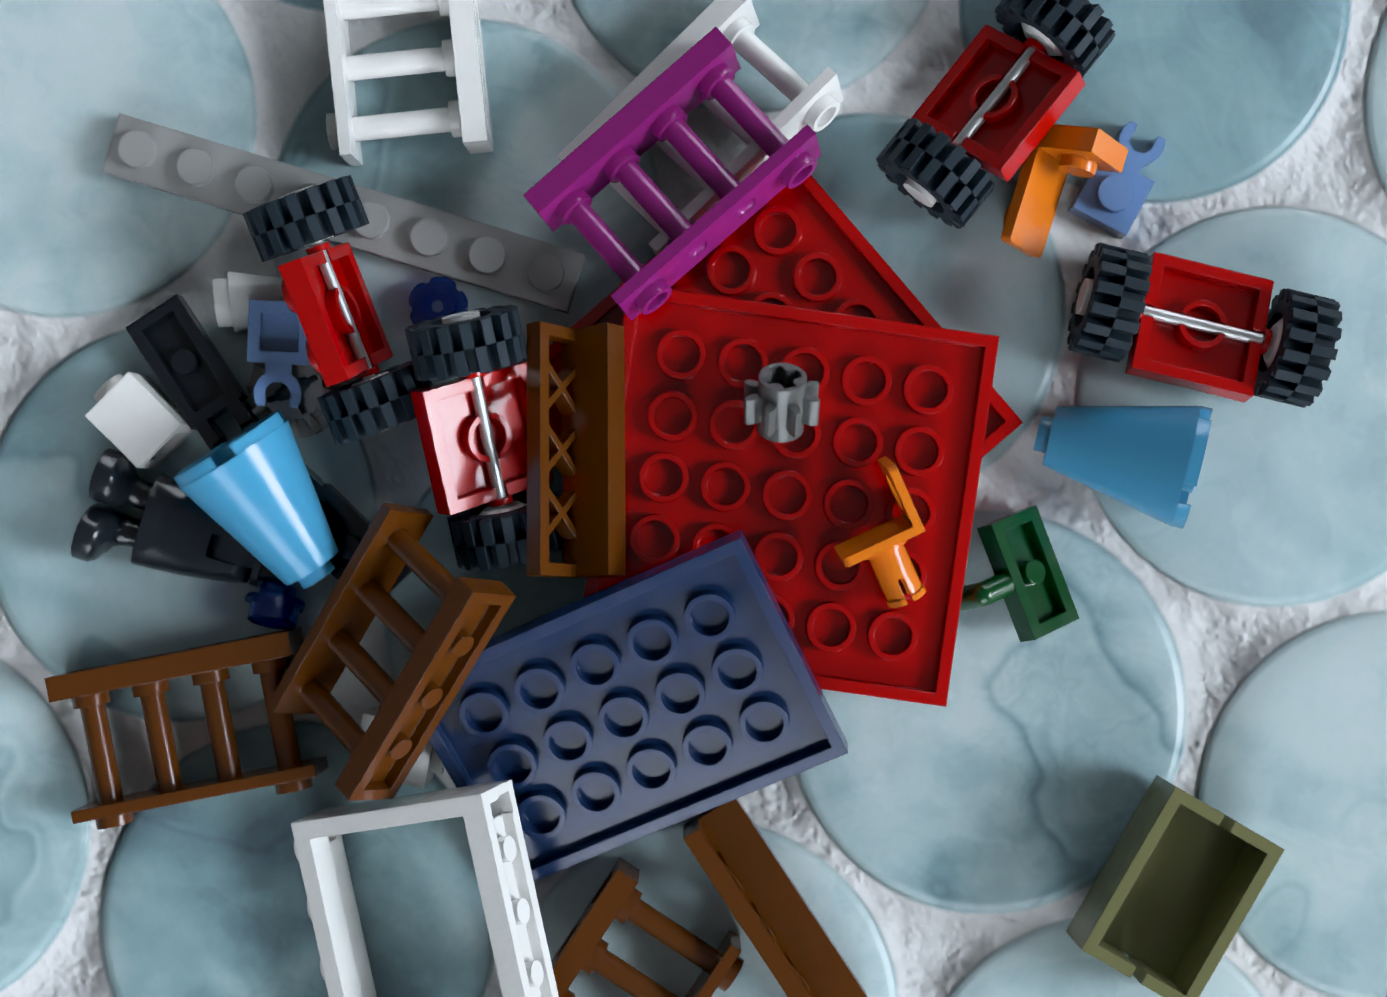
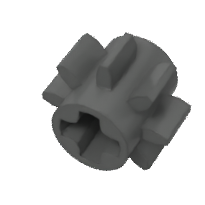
(781, 402)

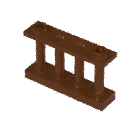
(437, 658)
(149, 681)
(621, 901)

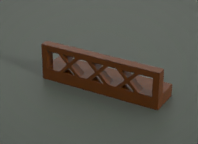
(586, 452)
(768, 904)

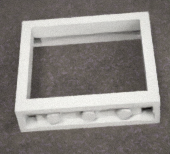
(500, 871)

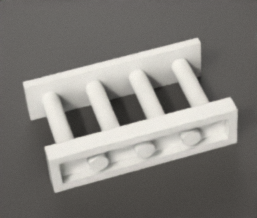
(737, 20)
(458, 57)

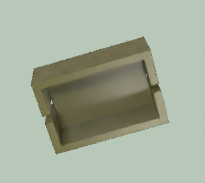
(1173, 892)

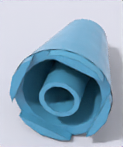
(1130, 453)
(265, 500)

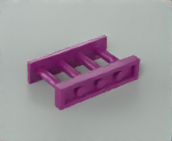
(661, 115)

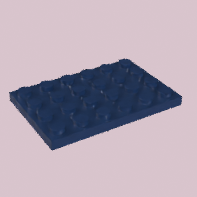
(640, 706)

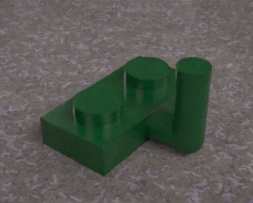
(1023, 575)

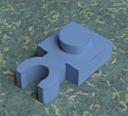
(1116, 198)
(277, 341)

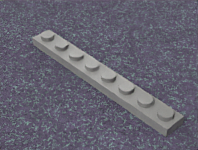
(396, 226)

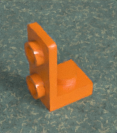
(1043, 176)

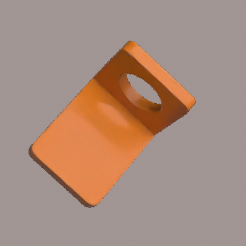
(886, 542)

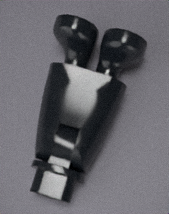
(172, 532)

